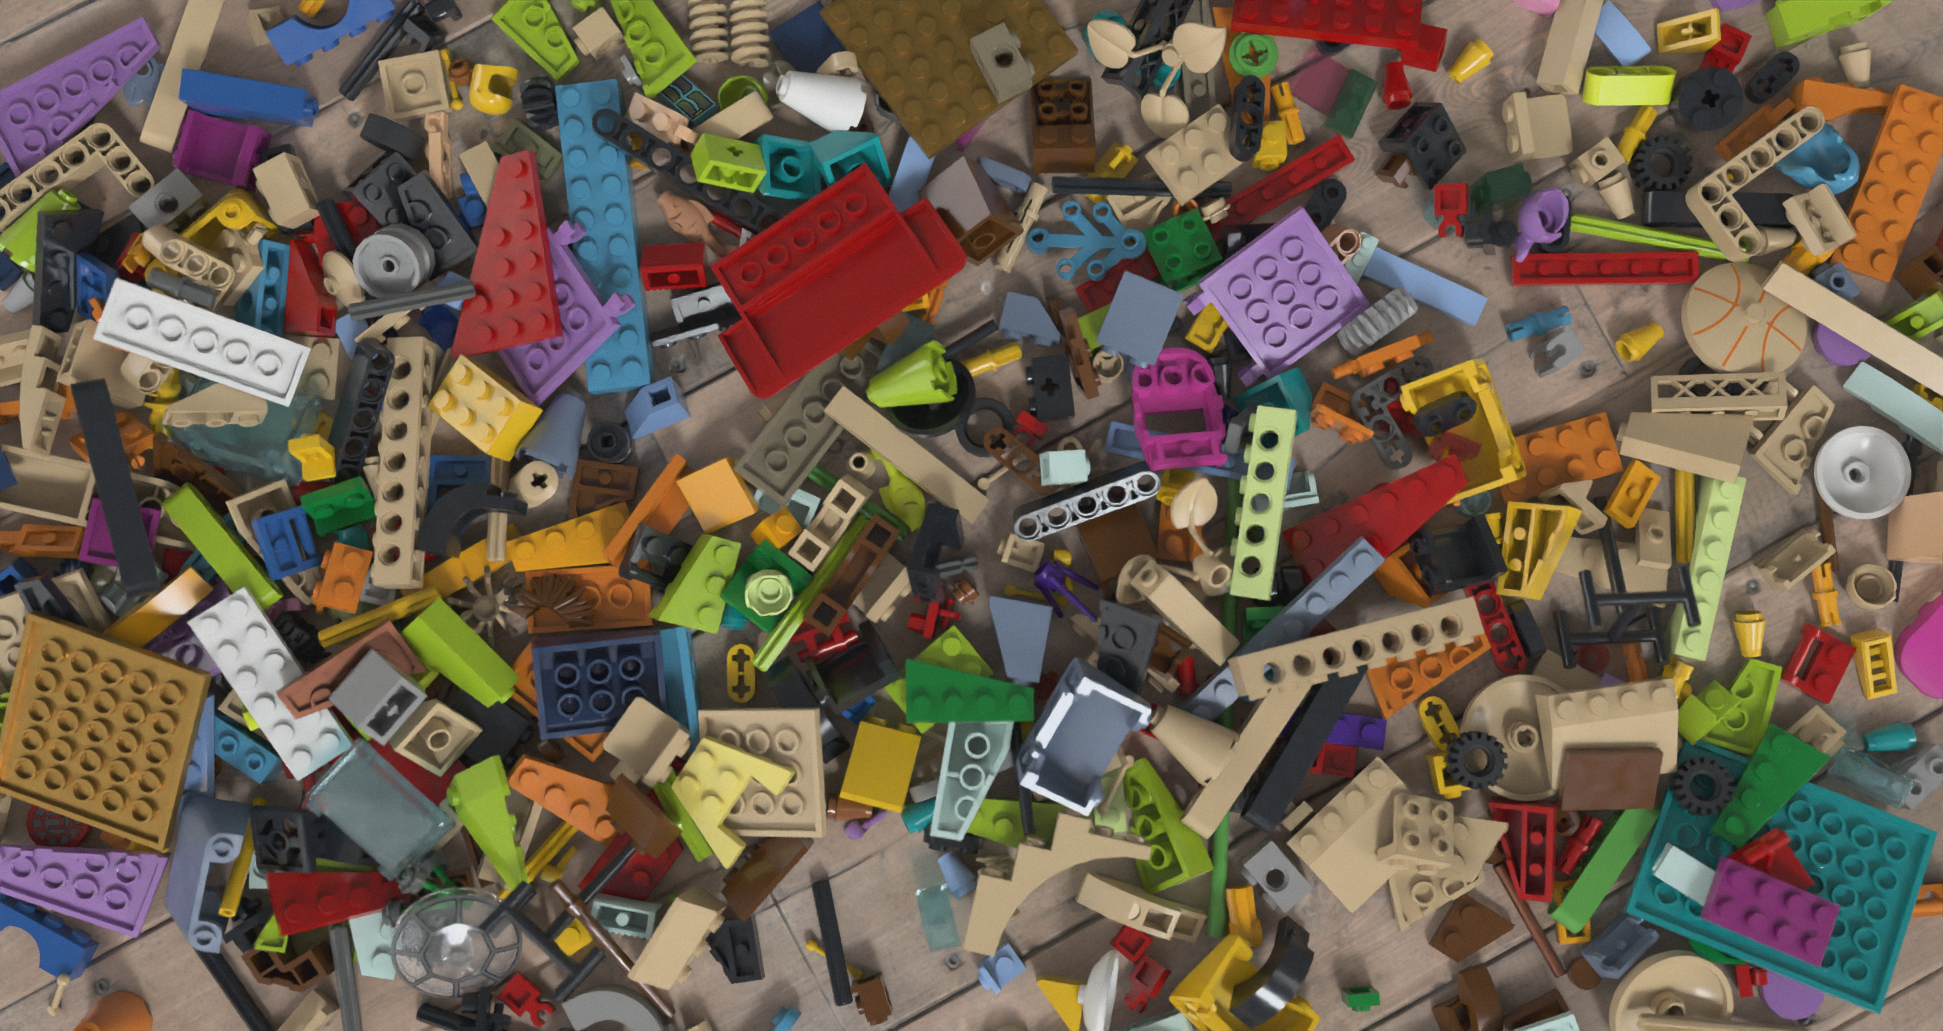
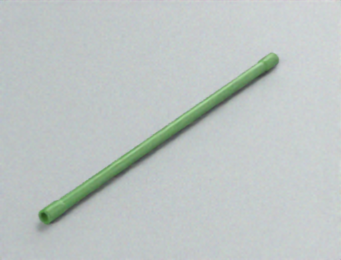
(1217, 909)

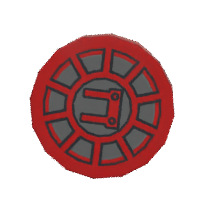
(54, 829)

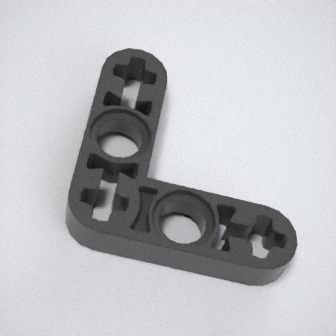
(1380, 400)

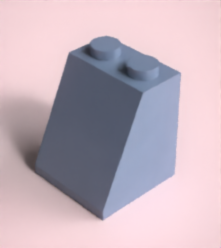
(1139, 319)
(1021, 637)

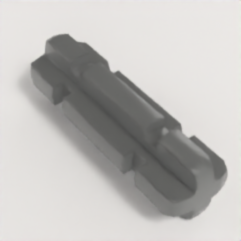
(956, 566)

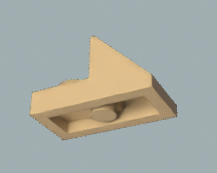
(1575, 495)

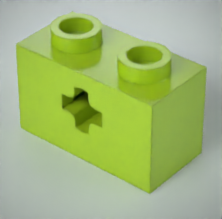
(728, 163)

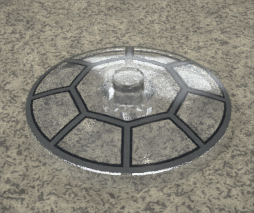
(444, 950)

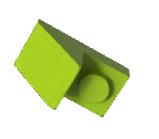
(1919, 316)
(1704, 711)

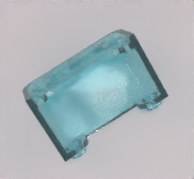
(259, 448)
(378, 808)

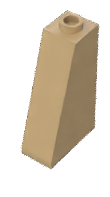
(1688, 442)
(1184, 612)

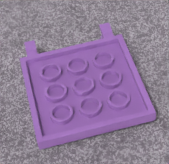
(1281, 295)
(584, 321)

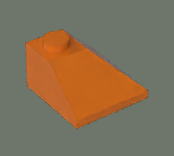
(1404, 580)

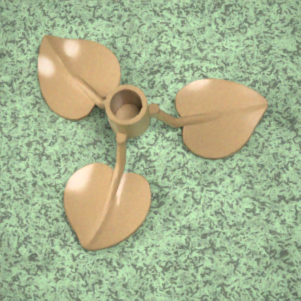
(1192, 43)
(1192, 506)

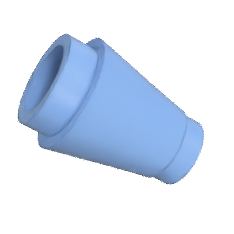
(957, 875)

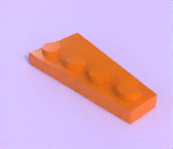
(1406, 680)

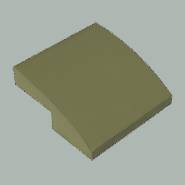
(523, 137)

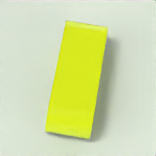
(1628, 85)

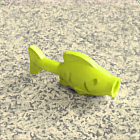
(902, 496)

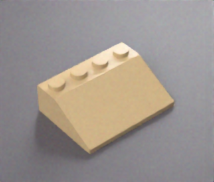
(1609, 717)
(1345, 835)

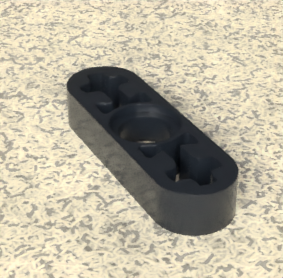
(1238, 127)

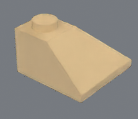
(434, 736)

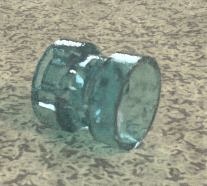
(1478, 505)

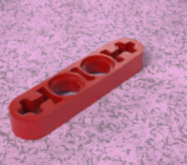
(1499, 615)

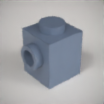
(1836, 279)

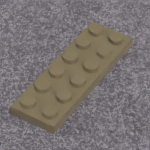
(801, 430)

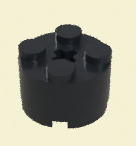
(1724, 102)

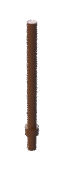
(576, 908)

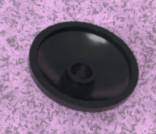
(924, 422)

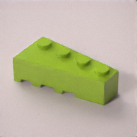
(1001, 820)

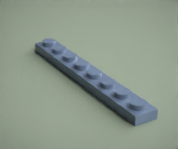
(1290, 623)

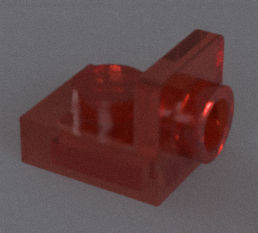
(1454, 444)

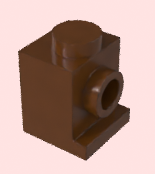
(872, 998)

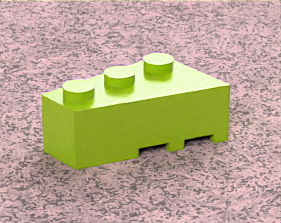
(1803, 19)
(695, 592)

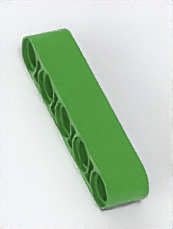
(1602, 866)

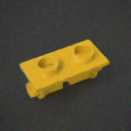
(1114, 164)

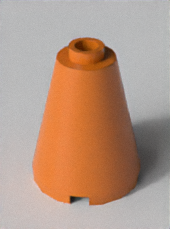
(117, 1013)

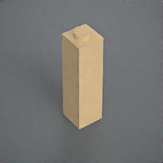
(1568, 46)

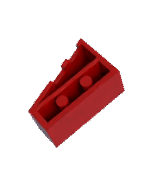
(1529, 845)

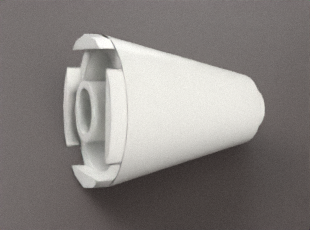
(823, 98)

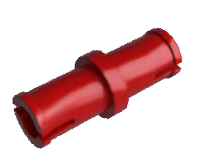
(1578, 845)

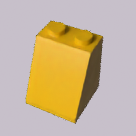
(881, 764)

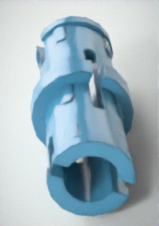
(1538, 323)

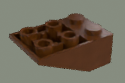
(1063, 126)

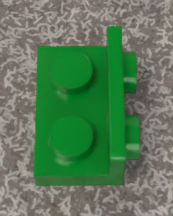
(340, 506)

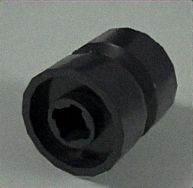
(610, 443)
(1291, 586)

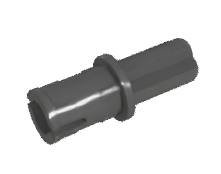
(181, 287)

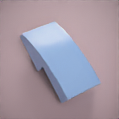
(1620, 36)

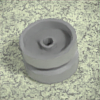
(393, 261)

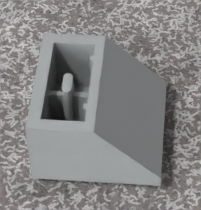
(378, 696)

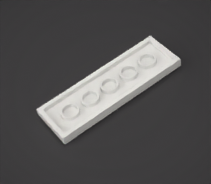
(201, 342)
(256, 667)

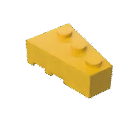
(1533, 546)

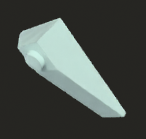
(967, 771)

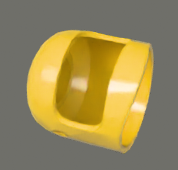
(492, 88)

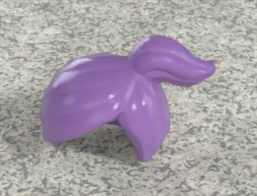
(1540, 219)

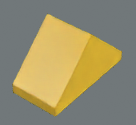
(1689, 33)
(1063, 996)

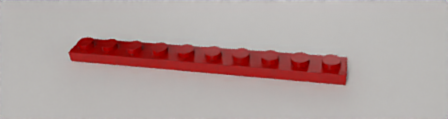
(1243, 209)

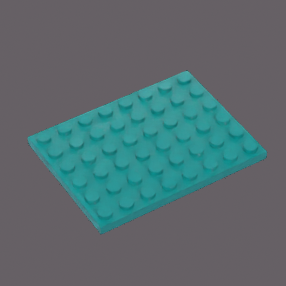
(1849, 850)

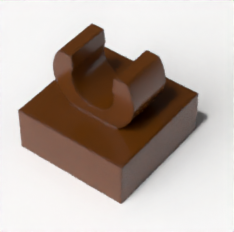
(1395, 170)

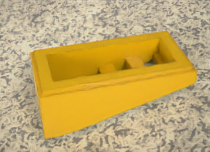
(1884, 649)

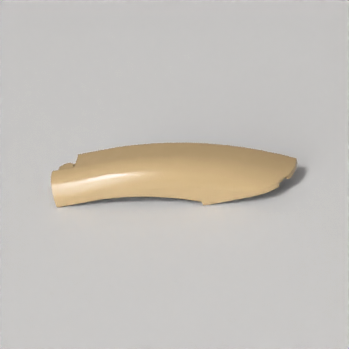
(65, 490)

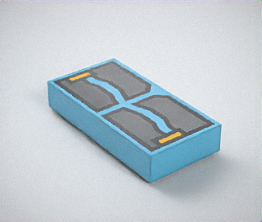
(688, 101)

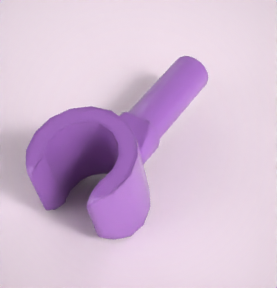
(856, 830)

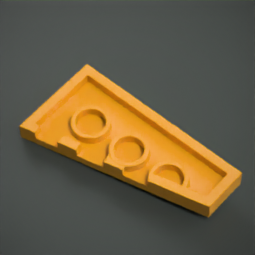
(569, 543)

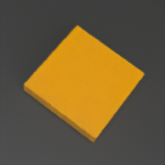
(717, 495)

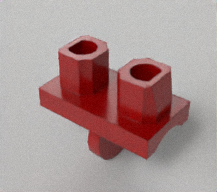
(927, 624)

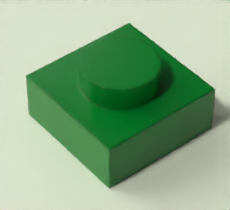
(1360, 998)

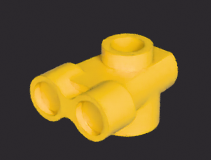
(1680, 673)

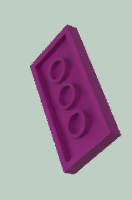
(1770, 911)

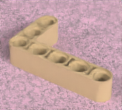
(1743, 171)
(73, 174)
(202, 268)

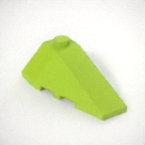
(1176, 849)

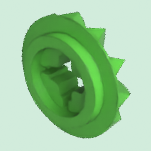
(1261, 44)

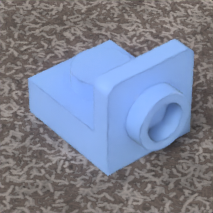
(1000, 969)

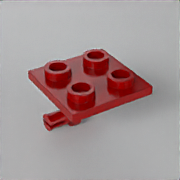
(1774, 858)

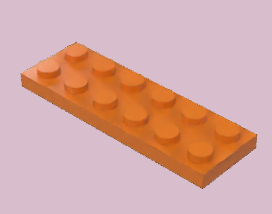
(1893, 183)

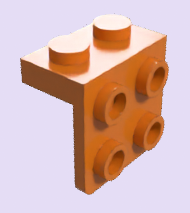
(1332, 410)
(344, 578)

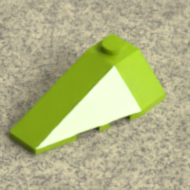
(482, 808)

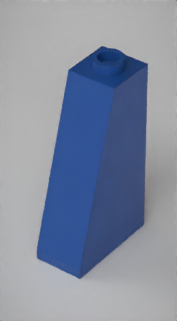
(247, 99)

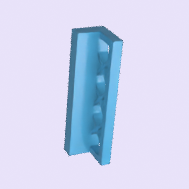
(682, 680)

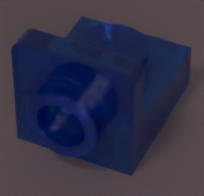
(440, 324)

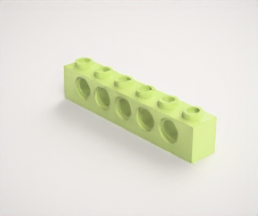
(1283, 424)

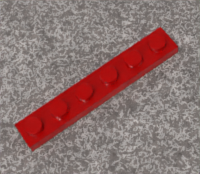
(1605, 269)

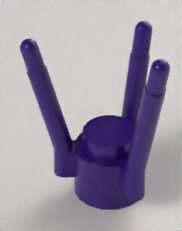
(1050, 577)

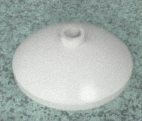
(1880, 471)
(1100, 993)

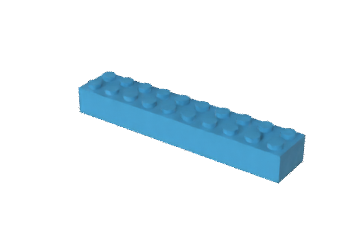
(610, 252)

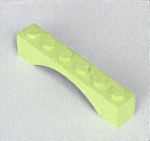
(1716, 519)

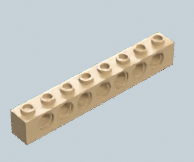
(414, 475)
(1459, 615)

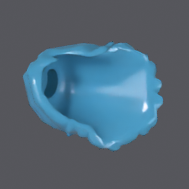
(1822, 160)

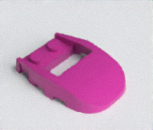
(1175, 385)
(1920, 650)

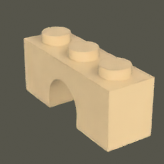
(831, 522)

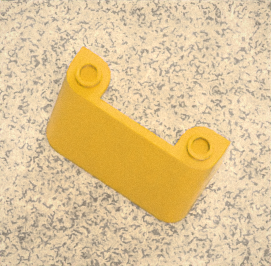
(234, 211)
(1499, 455)
(1208, 990)

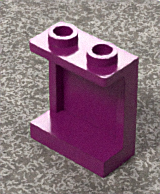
(220, 150)

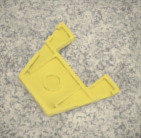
(714, 783)

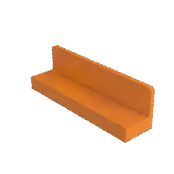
(658, 509)

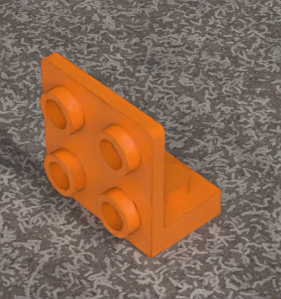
(1176, 543)

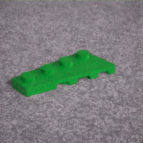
(955, 696)
(1767, 782)

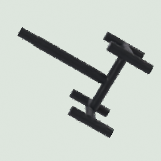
(1625, 603)
(523, 893)

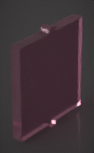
(1318, 81)

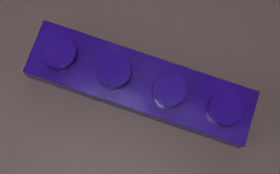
(1353, 731)

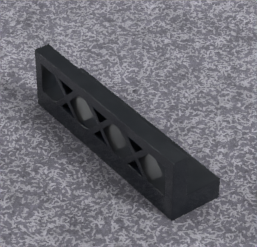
(1147, 28)

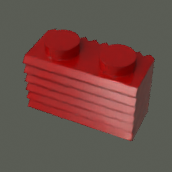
(674, 266)

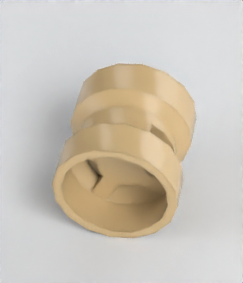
(1111, 366)

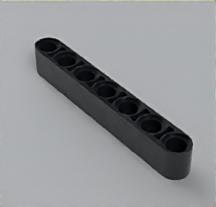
(672, 171)
(115, 487)
(1300, 747)

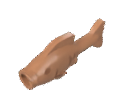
(691, 221)

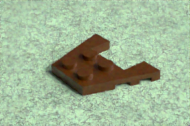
(1076, 347)

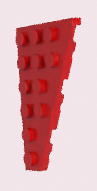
(511, 268)

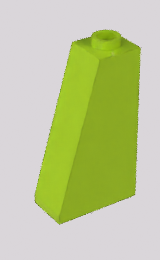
(459, 654)

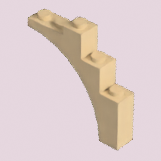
(1072, 843)

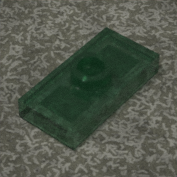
(1350, 104)

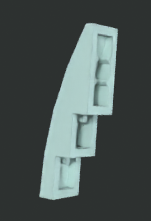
(1898, 405)

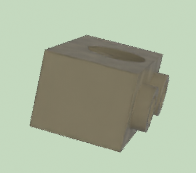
(1002, 80)

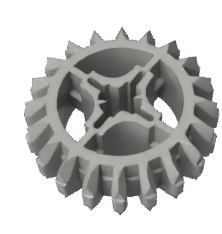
(1377, 321)

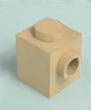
(1596, 163)

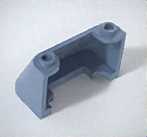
(1079, 736)
(207, 833)

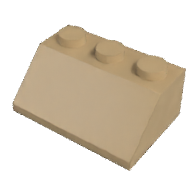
(679, 939)

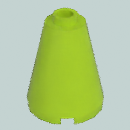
(21, 235)
(915, 379)

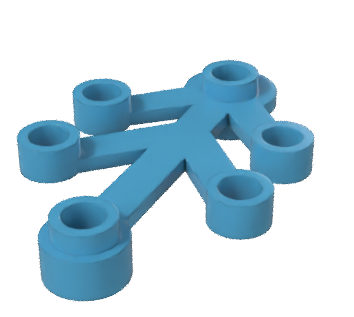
(1090, 242)

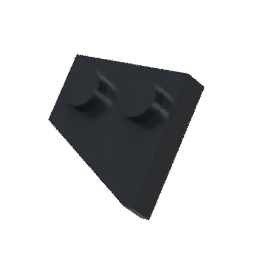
(738, 949)

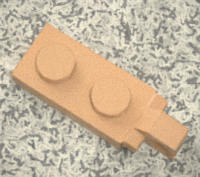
(660, 121)
(439, 152)

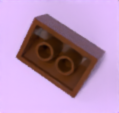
(762, 872)

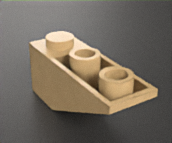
(217, 407)

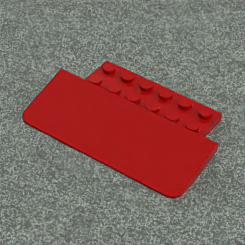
(829, 278)

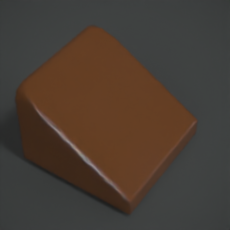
(1452, 1015)

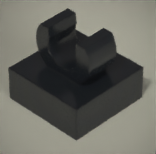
(424, 31)

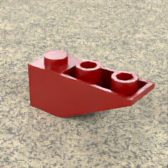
(309, 305)

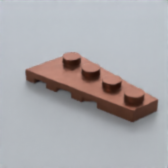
(311, 689)

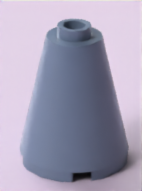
(557, 435)

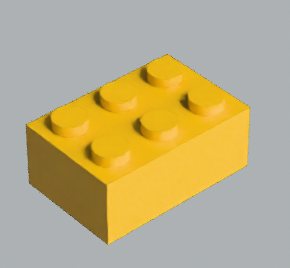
(484, 408)

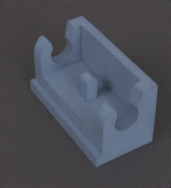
(1619, 946)

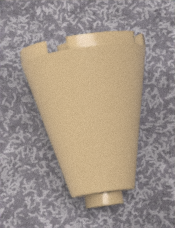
(1194, 741)

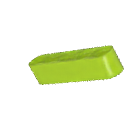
(220, 545)

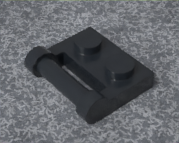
(655, 548)

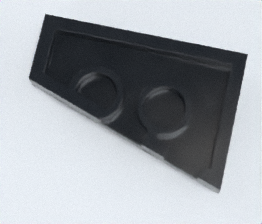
(437, 221)

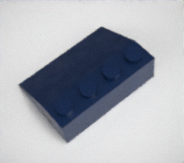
(593, 677)

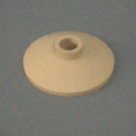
(341, 279)

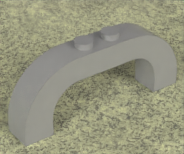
(616, 1004)

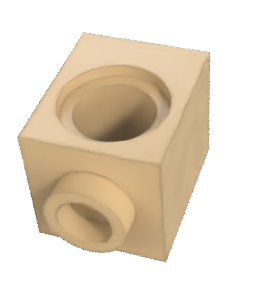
(597, 34)

